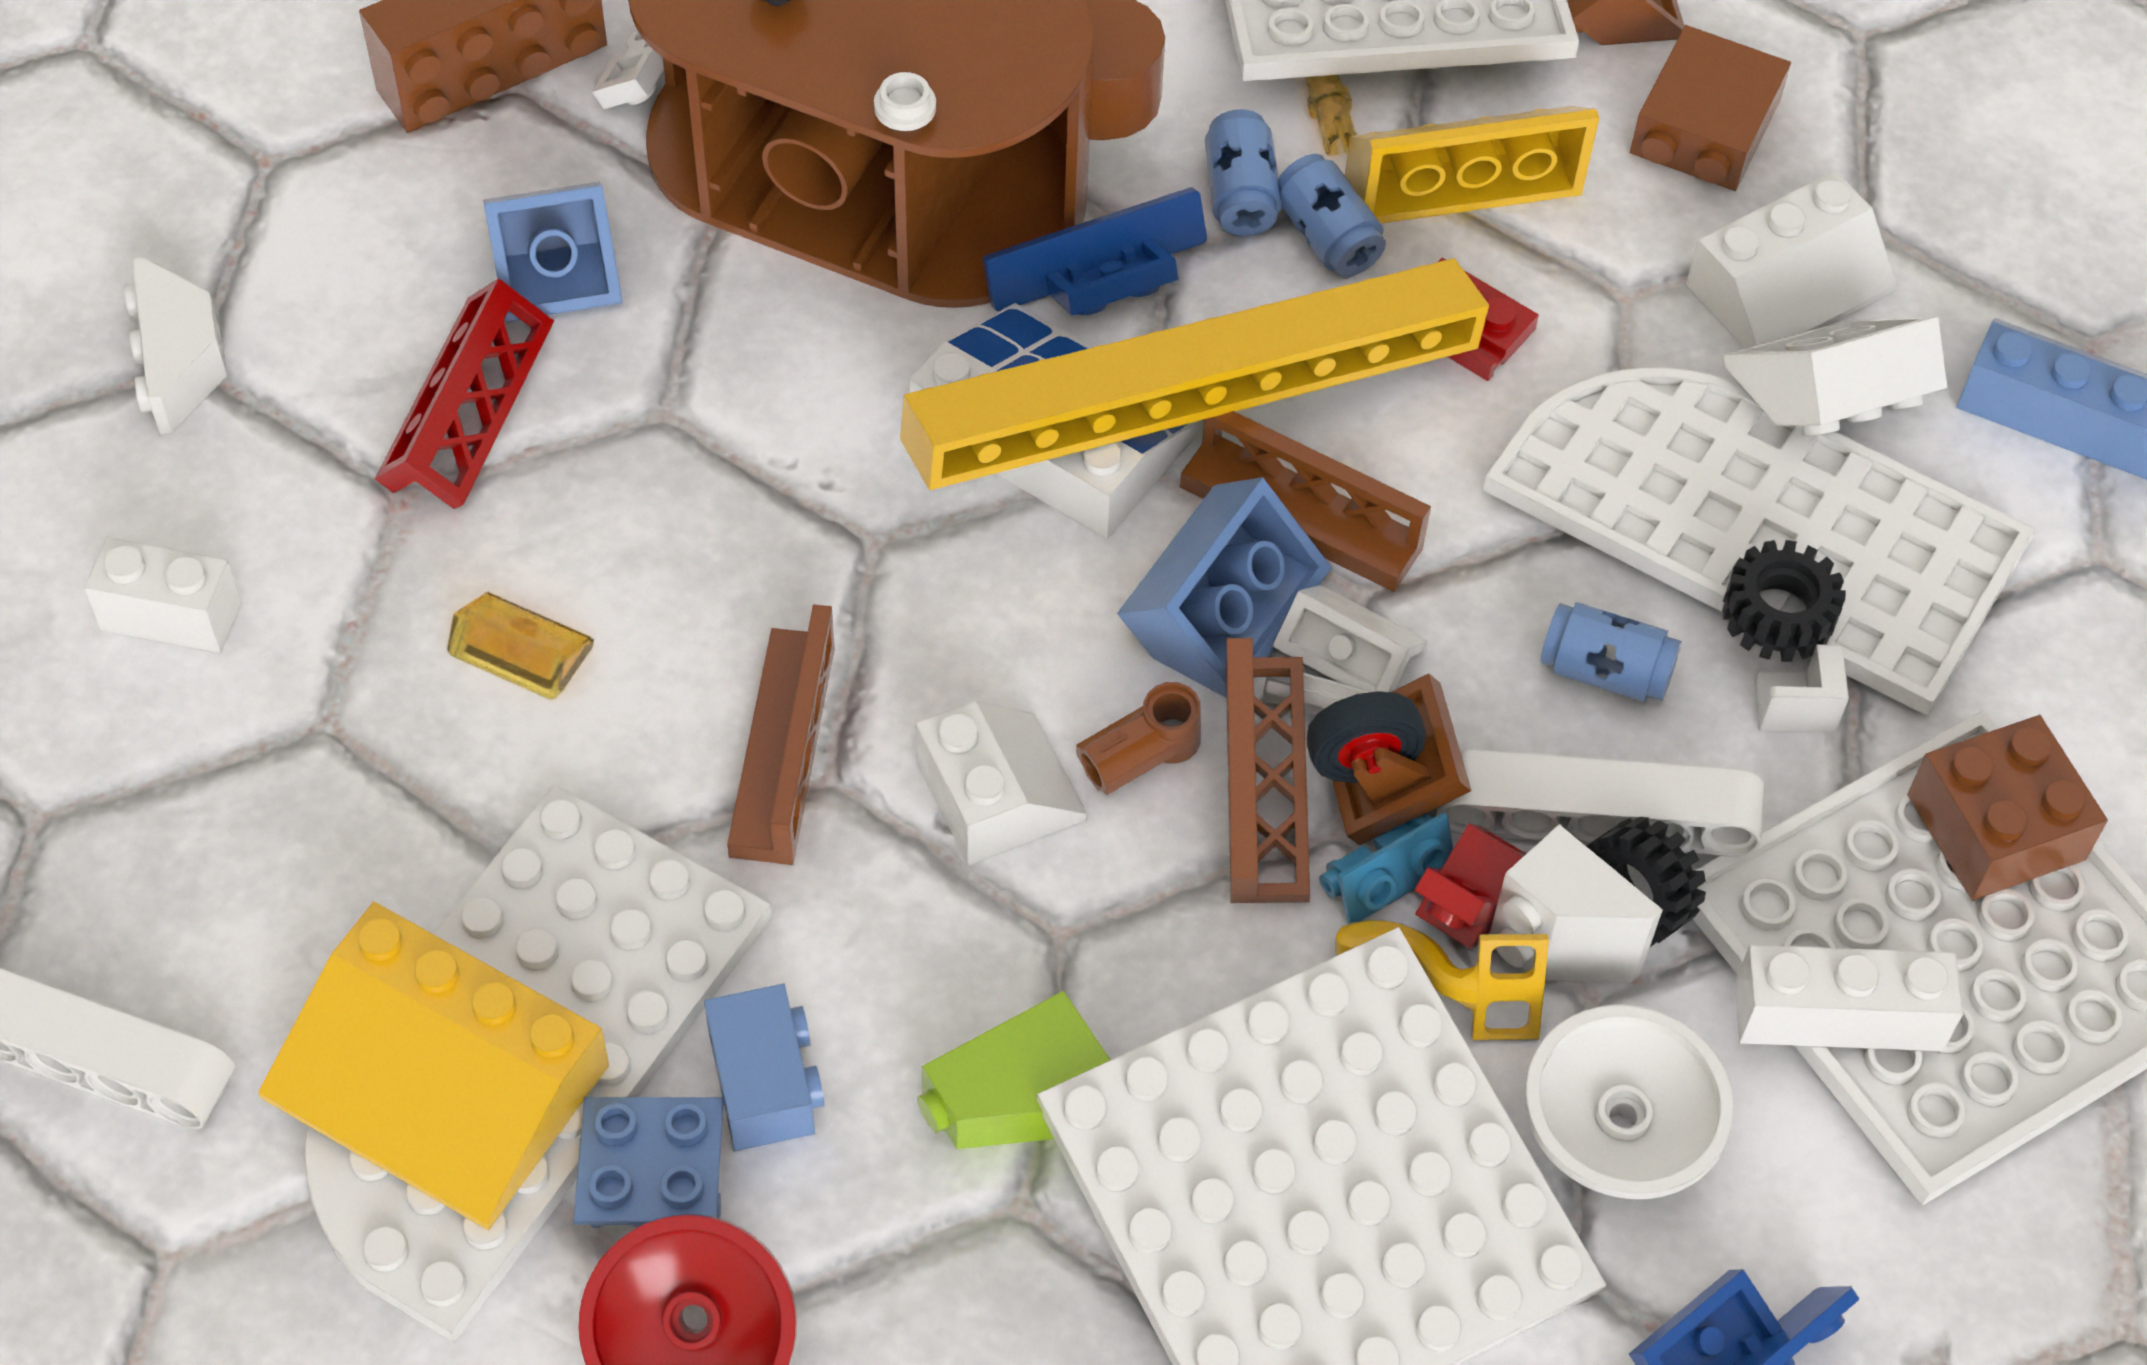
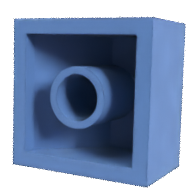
(555, 247)

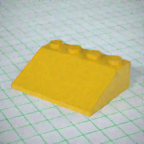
(434, 1065)

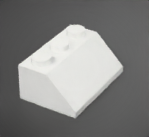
(1793, 264)
(1843, 371)

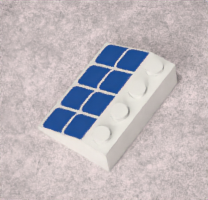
(1089, 486)

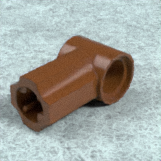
(1140, 741)

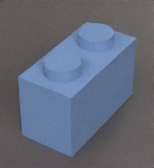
(761, 1066)

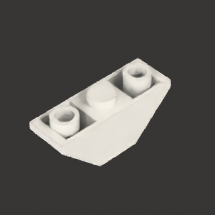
(175, 342)

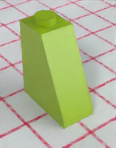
(991, 1084)

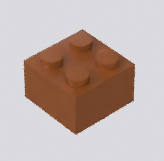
(2006, 807)

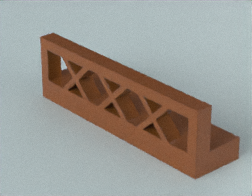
(1344, 530)
(783, 742)
(1242, 770)

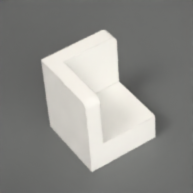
(1804, 699)

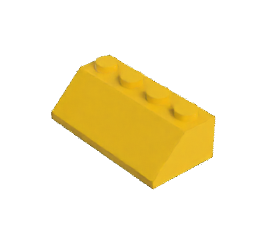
(1473, 163)

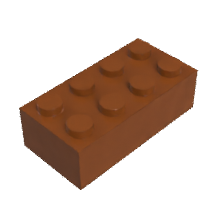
(454, 53)

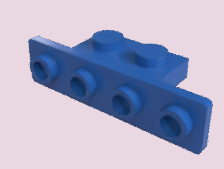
(1099, 258)
(1736, 1327)

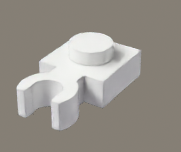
(630, 75)

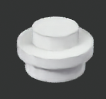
(905, 102)

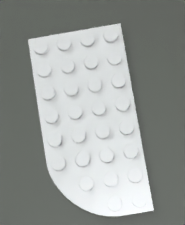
(599, 928)

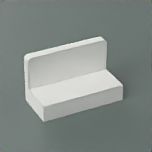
(1346, 640)

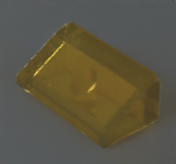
(517, 644)

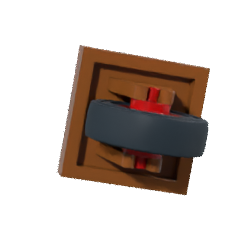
(1388, 756)

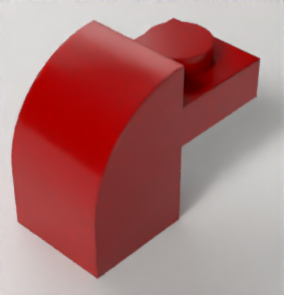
(1467, 888)

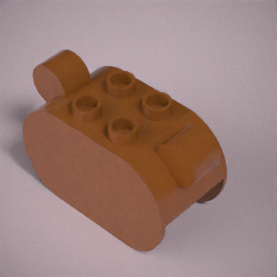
(781, 143)

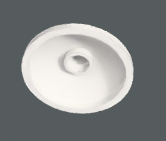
(1638, 1068)

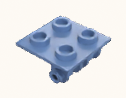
(648, 1159)

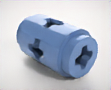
(1242, 172)
(1331, 215)
(1579, 651)

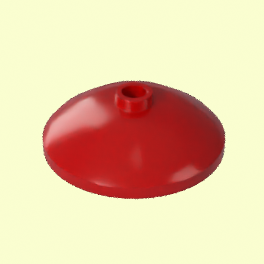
(655, 1271)

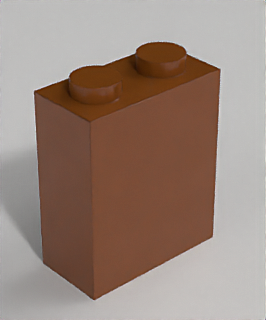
(1710, 107)

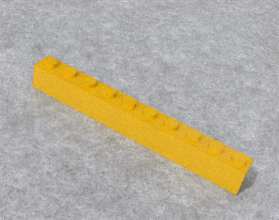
(1189, 373)

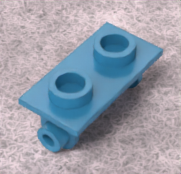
(1379, 878)

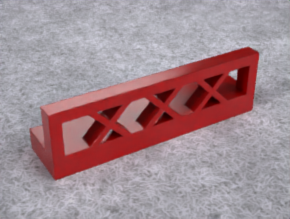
(446, 389)

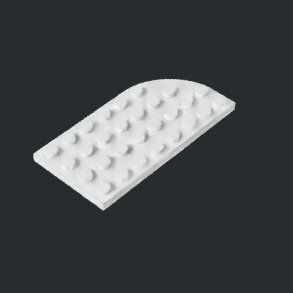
(1693, 473)

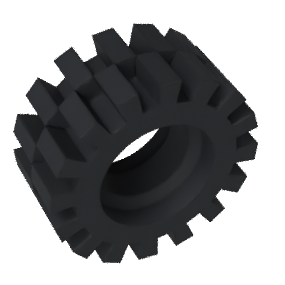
(1789, 572)
(1661, 864)

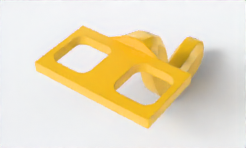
(1471, 986)

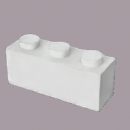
(1847, 997)

